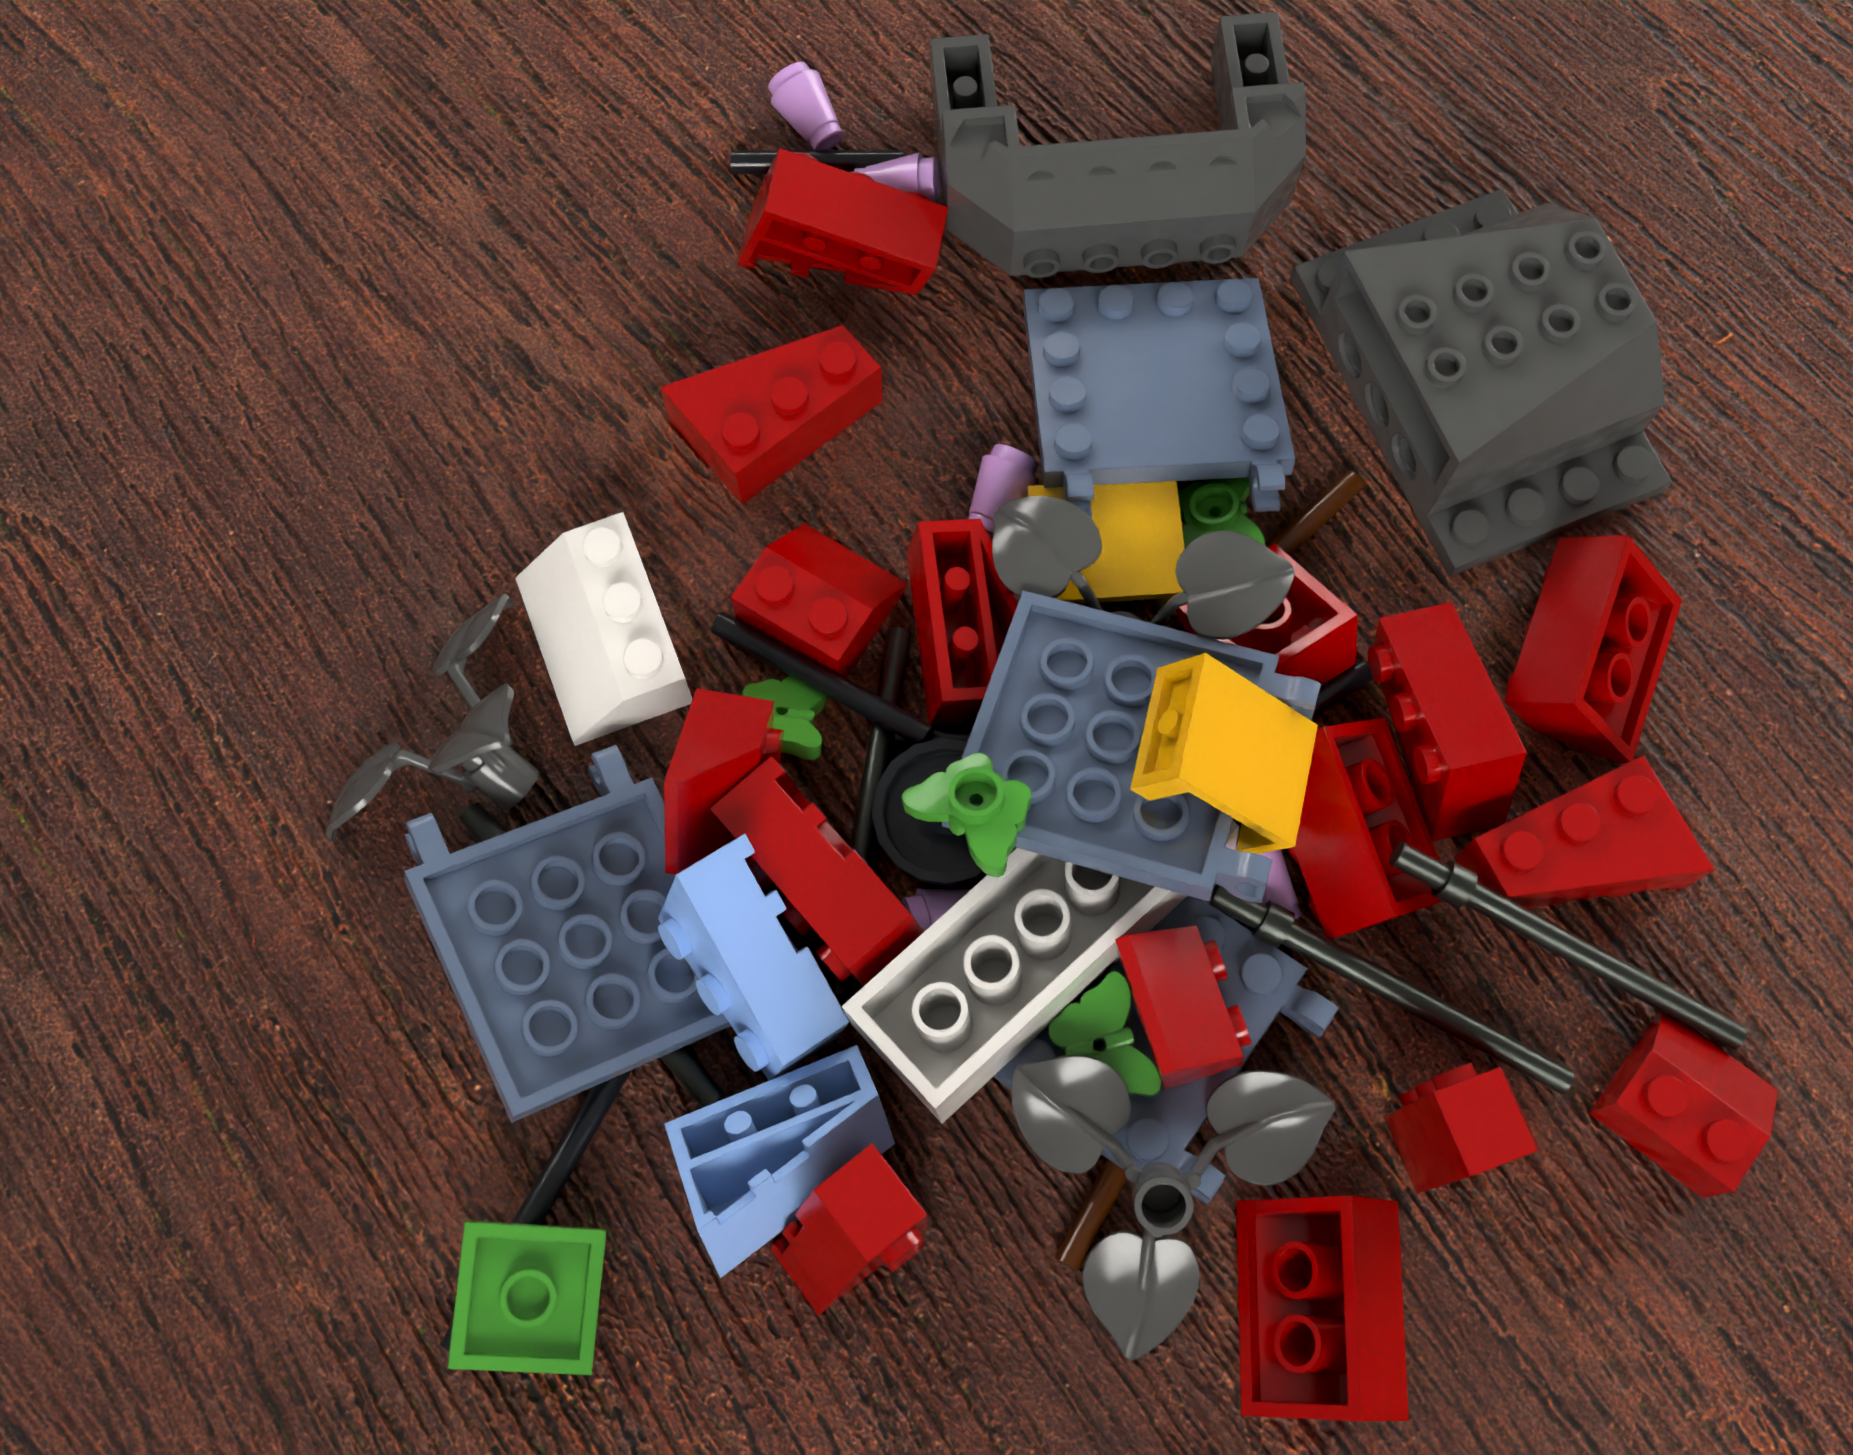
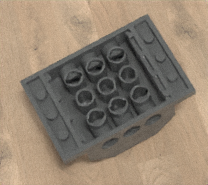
(1496, 370)

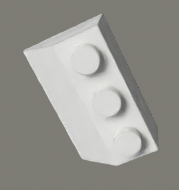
(601, 631)

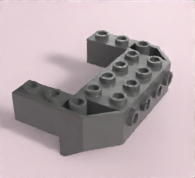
(1121, 197)

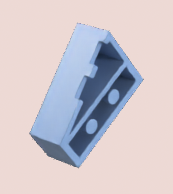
(748, 962)
(768, 1147)

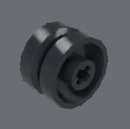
(915, 846)

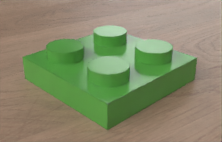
(527, 1298)

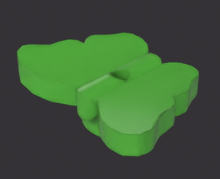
(1216, 498)
(793, 713)
(988, 827)
(1103, 1017)

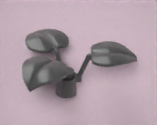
(1225, 575)
(478, 745)
(1149, 1283)

